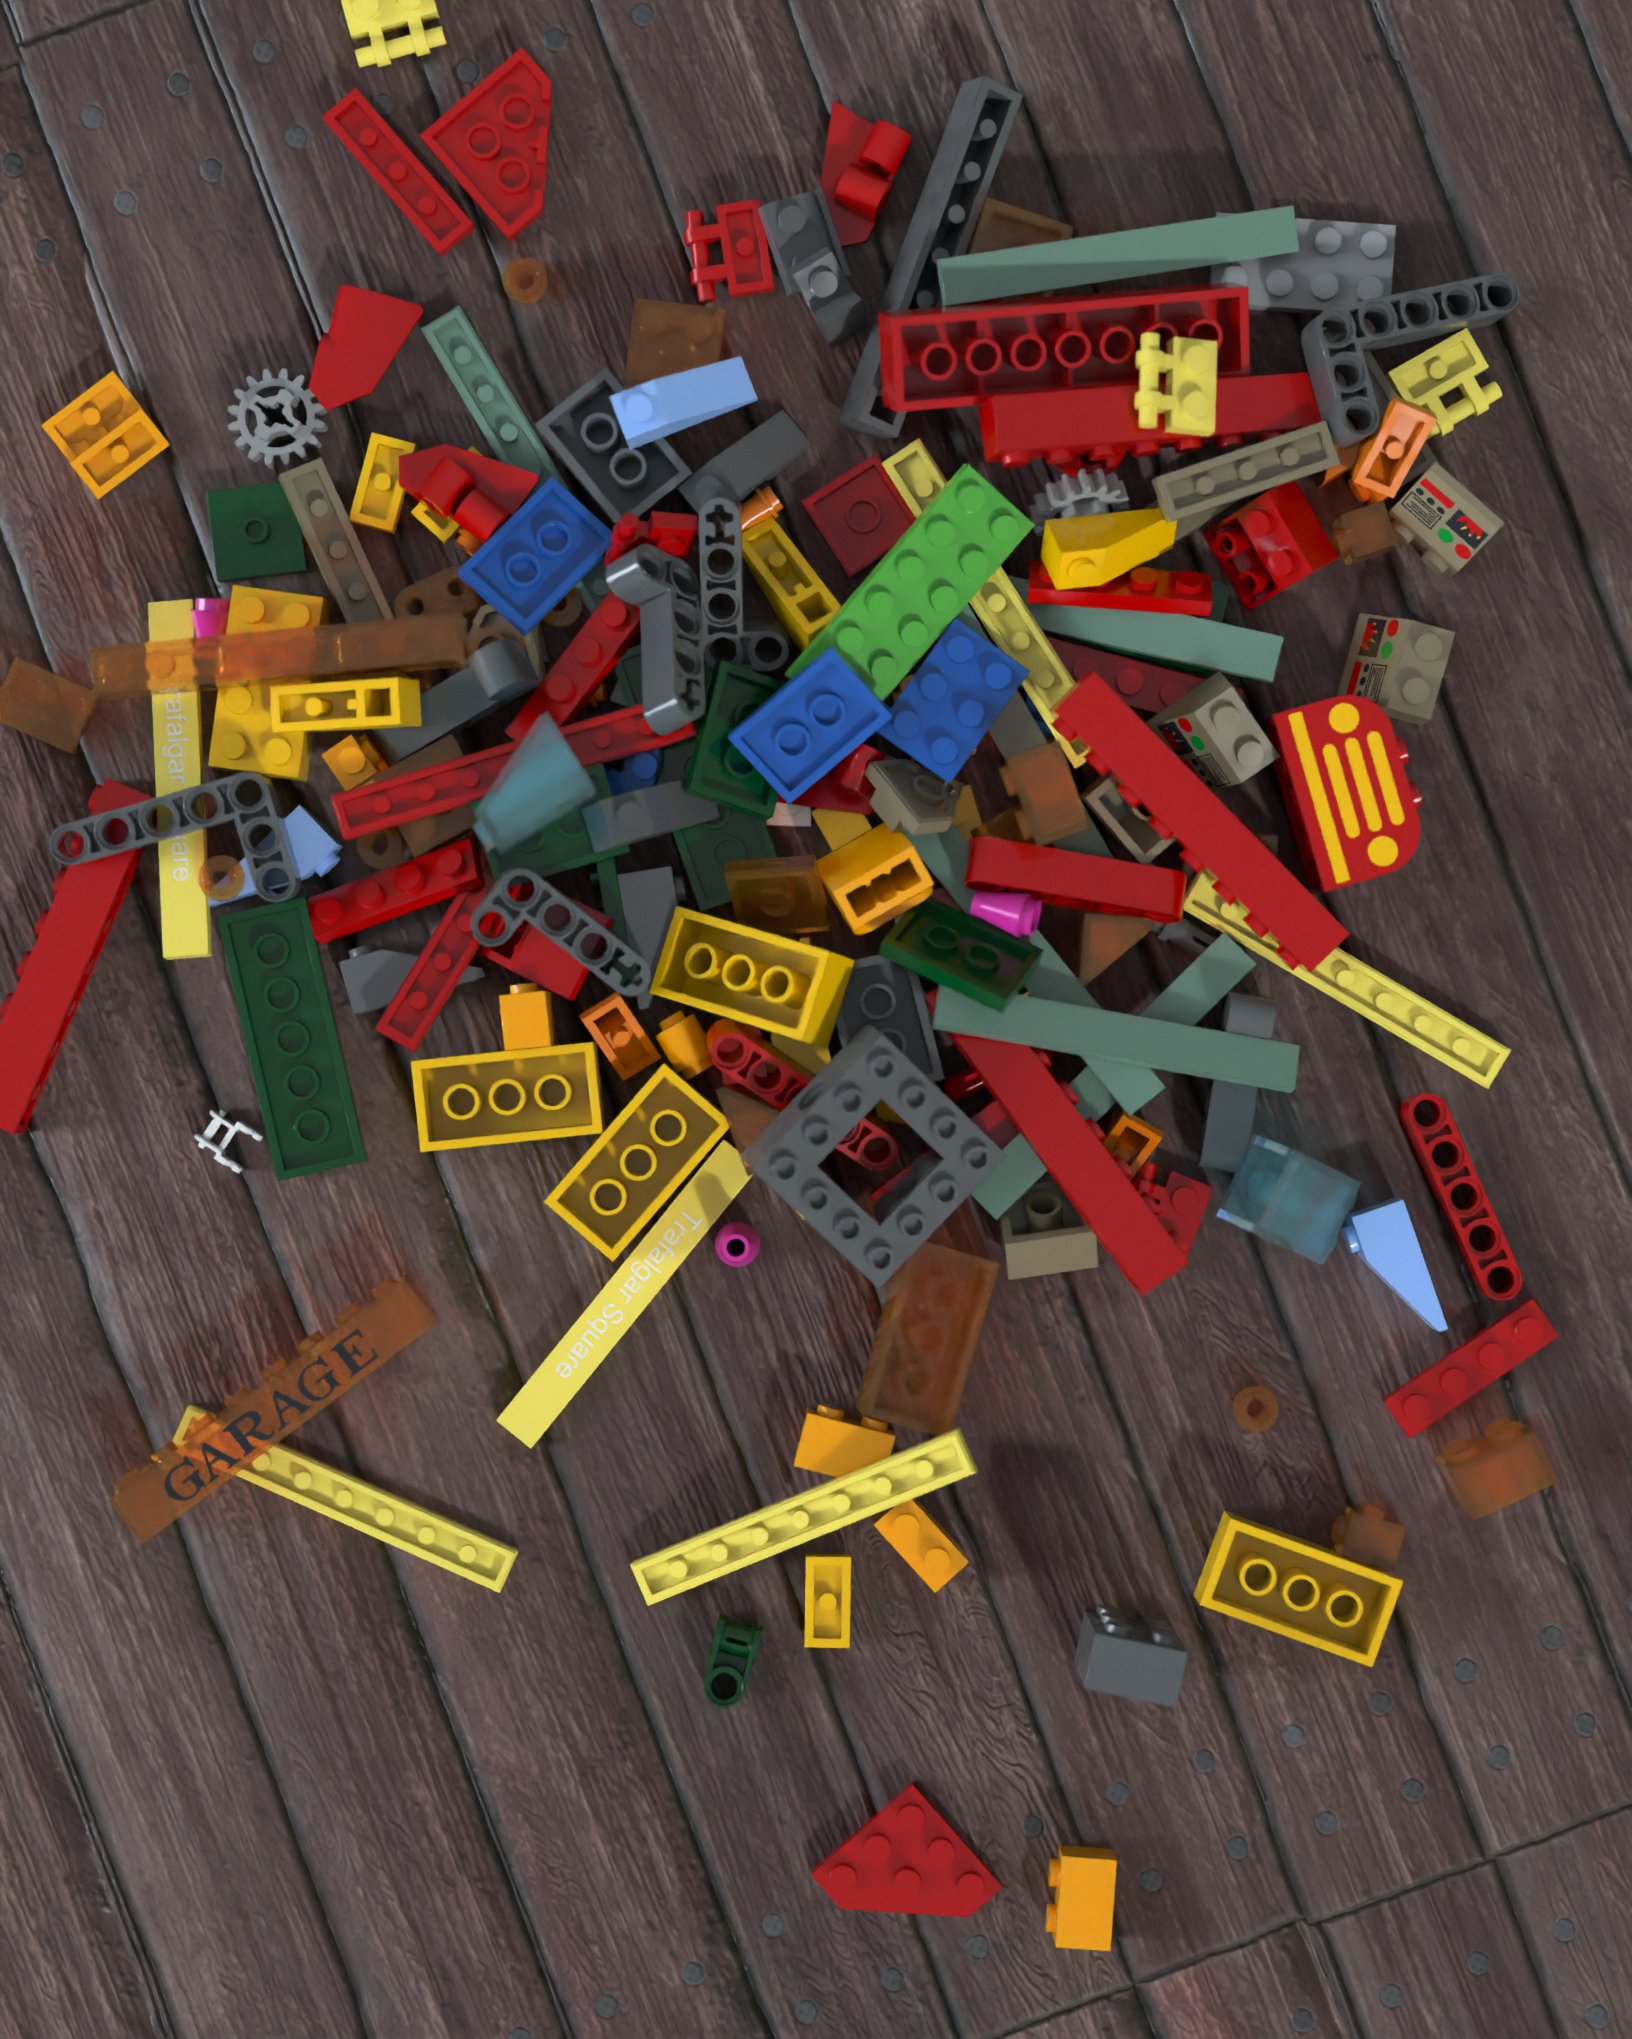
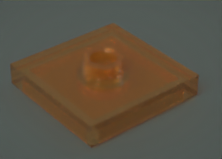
(778, 894)

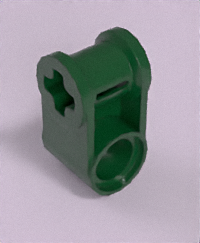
(731, 1657)

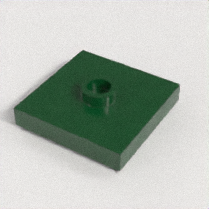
(255, 533)

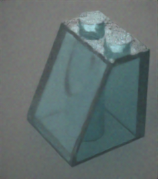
(533, 790)
(1289, 1199)

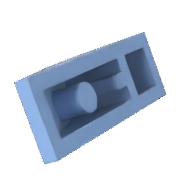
(682, 400)
(312, 846)
(1391, 1250)

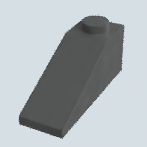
(747, 463)
(645, 815)
(648, 909)
(376, 976)

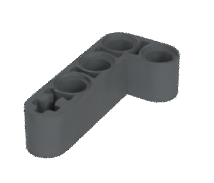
(729, 580)
(670, 633)
(491, 681)
(567, 937)
(1230, 1105)

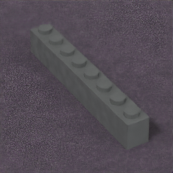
(937, 231)

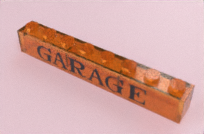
(280, 656)
(273, 1407)

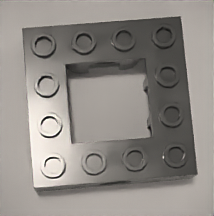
(827, 1110)

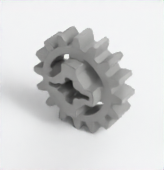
(269, 434)
(1079, 497)

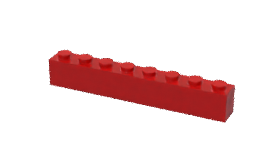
(1106, 422)
(1198, 822)
(62, 960)
(1075, 1157)

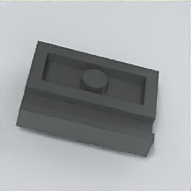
(797, 230)

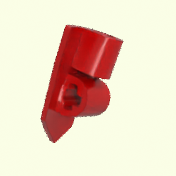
(859, 171)
(360, 344)
(466, 487)
(845, 785)

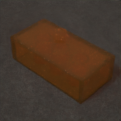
(927, 1338)

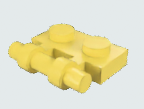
(377, 17)
(1441, 370)
(1189, 384)

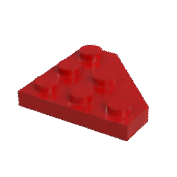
(500, 143)
(907, 1863)

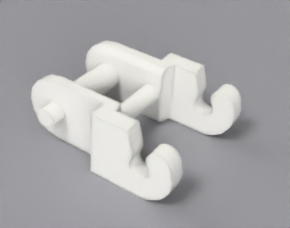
(205, 1139)

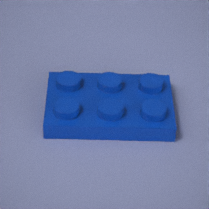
(537, 556)
(953, 701)
(810, 724)

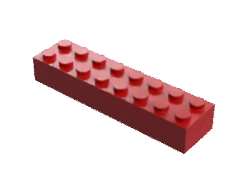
(1051, 343)

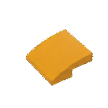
(105, 434)

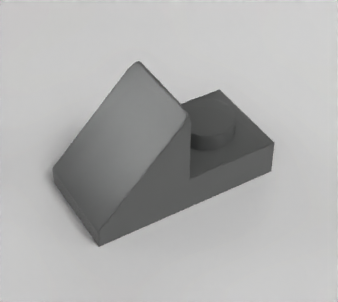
(829, 296)

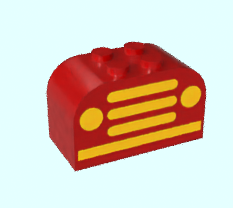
(1345, 790)

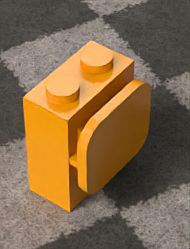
(875, 878)

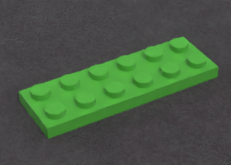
(922, 582)

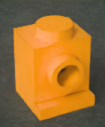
(354, 761)

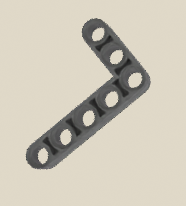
(1391, 329)
(187, 820)

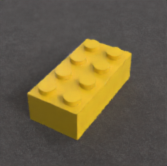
(243, 716)
(752, 976)
(508, 1096)
(638, 1162)
(1297, 1589)

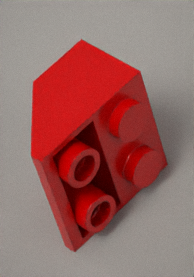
(1271, 544)
(540, 958)

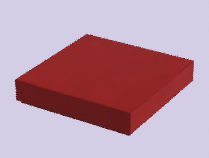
(860, 515)

